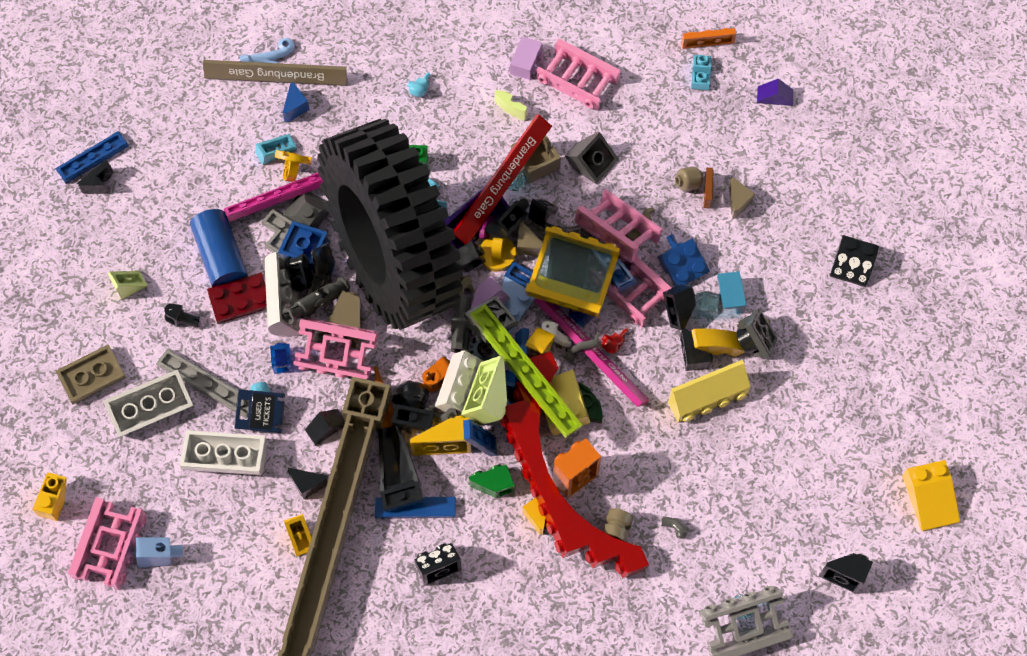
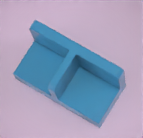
(732, 291)

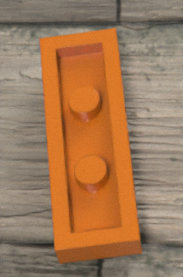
(708, 38)

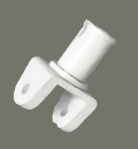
(559, 338)

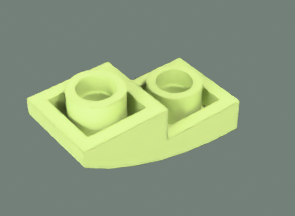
(505, 101)

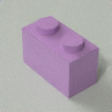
(526, 58)

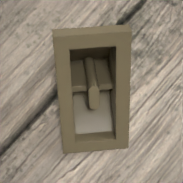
(740, 197)
(528, 242)

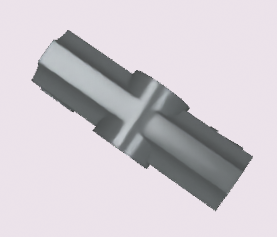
(460, 326)

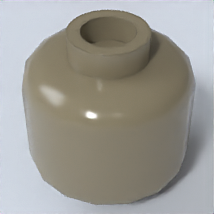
(689, 178)

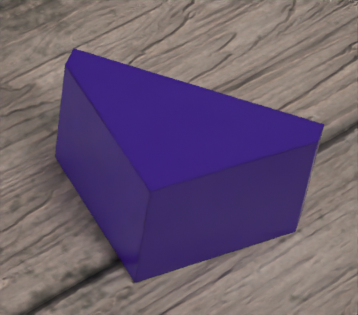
(775, 93)

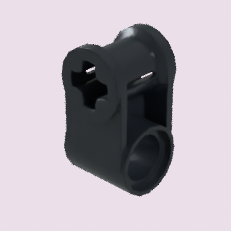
(299, 270)

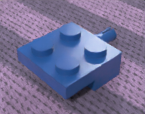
(683, 261)

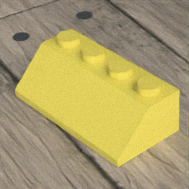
(709, 392)

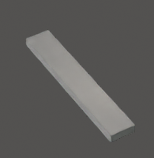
(203, 381)

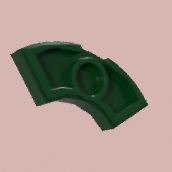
(592, 404)

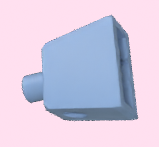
(149, 553)

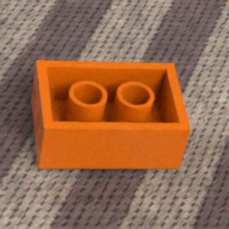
(576, 467)

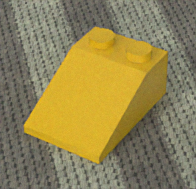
(442, 439)
(932, 495)

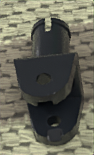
(177, 315)

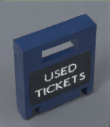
(263, 411)

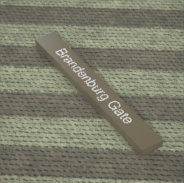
(275, 72)

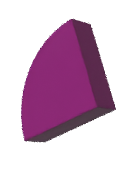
(482, 232)

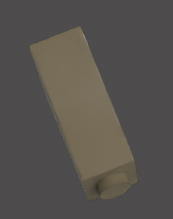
(348, 312)

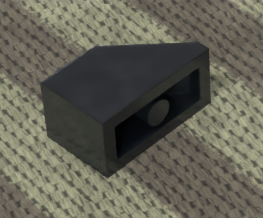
(679, 305)
(693, 358)

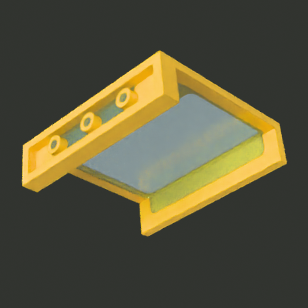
(573, 271)

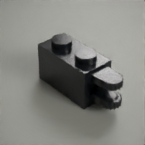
(508, 219)

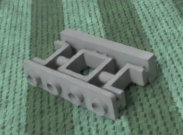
(752, 638)

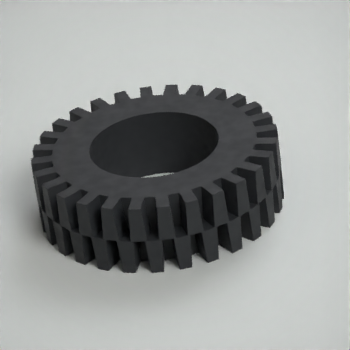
(390, 223)

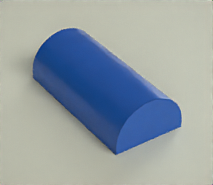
(217, 247)

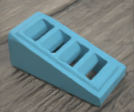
(269, 156)

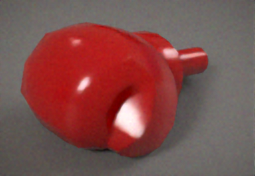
(614, 342)

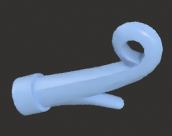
(269, 57)

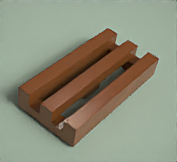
(708, 187)

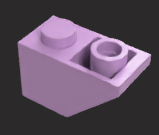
(487, 290)

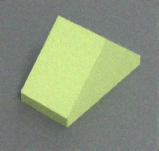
(127, 282)

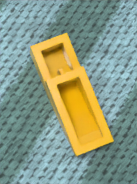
(717, 341)

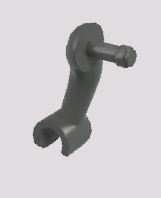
(590, 344)
(450, 413)

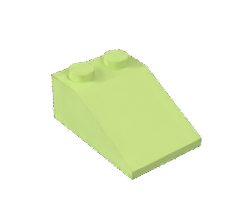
(488, 393)

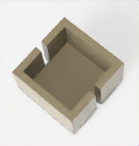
(540, 162)

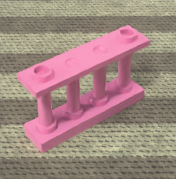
(578, 58)
(607, 234)
(649, 280)

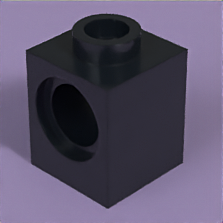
(471, 256)

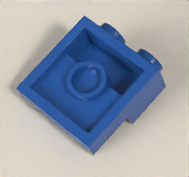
(302, 240)

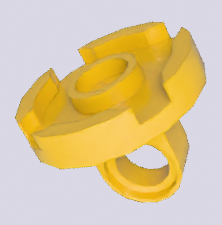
(292, 163)
(498, 253)

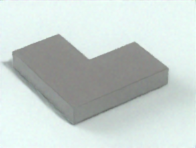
(279, 225)

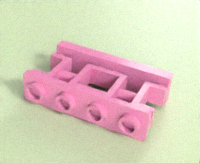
(338, 334)
(92, 539)

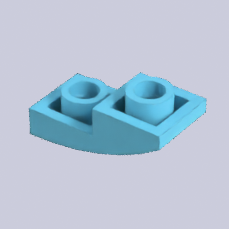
(701, 72)

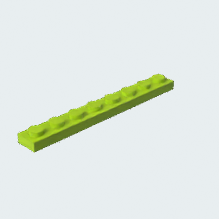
(525, 371)

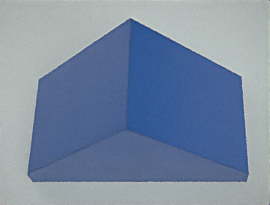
(295, 104)

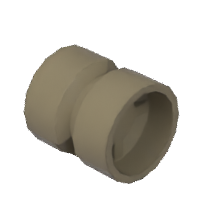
(618, 523)

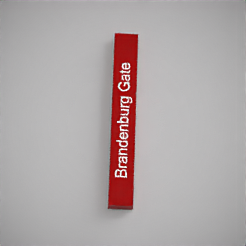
(502, 179)

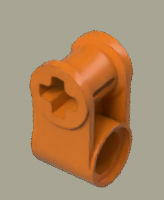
(435, 372)

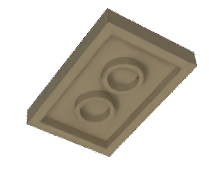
(90, 374)

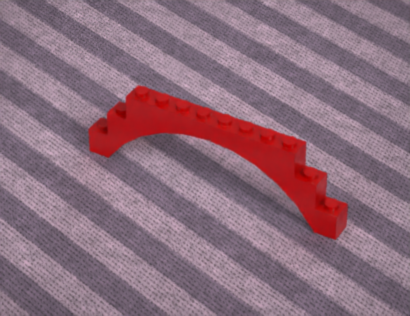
(568, 528)

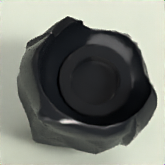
(411, 394)

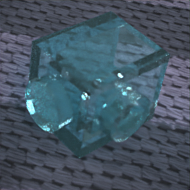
(706, 305)

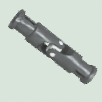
(315, 300)

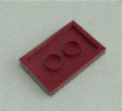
(238, 298)

